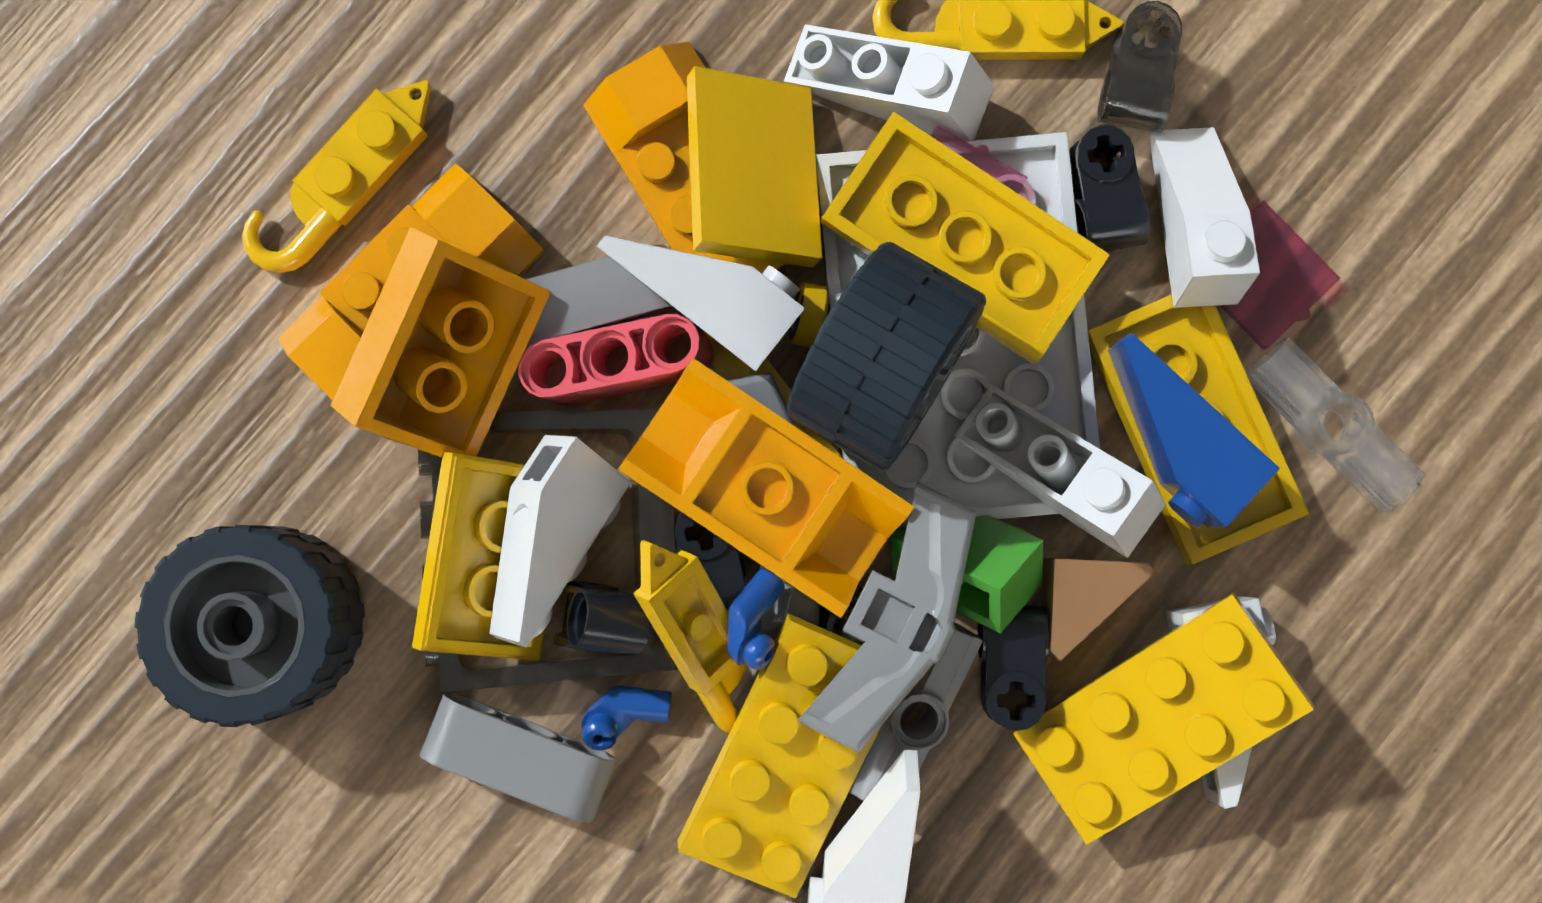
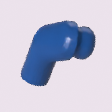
(745, 620)
(619, 709)

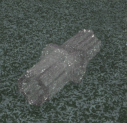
(1362, 453)

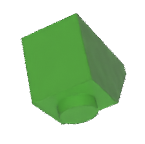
(999, 572)

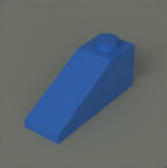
(1189, 443)

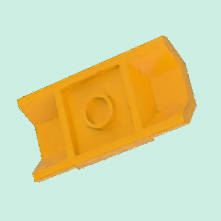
(646, 127)
(451, 211)
(765, 487)

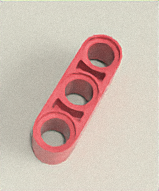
(587, 354)

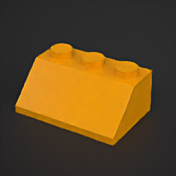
(439, 348)

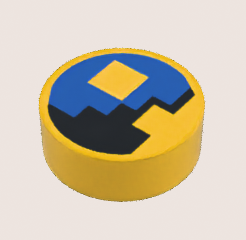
(807, 325)

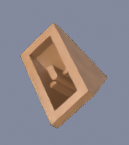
(1084, 595)

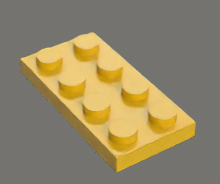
(970, 227)
(1203, 355)
(1163, 719)
(775, 777)

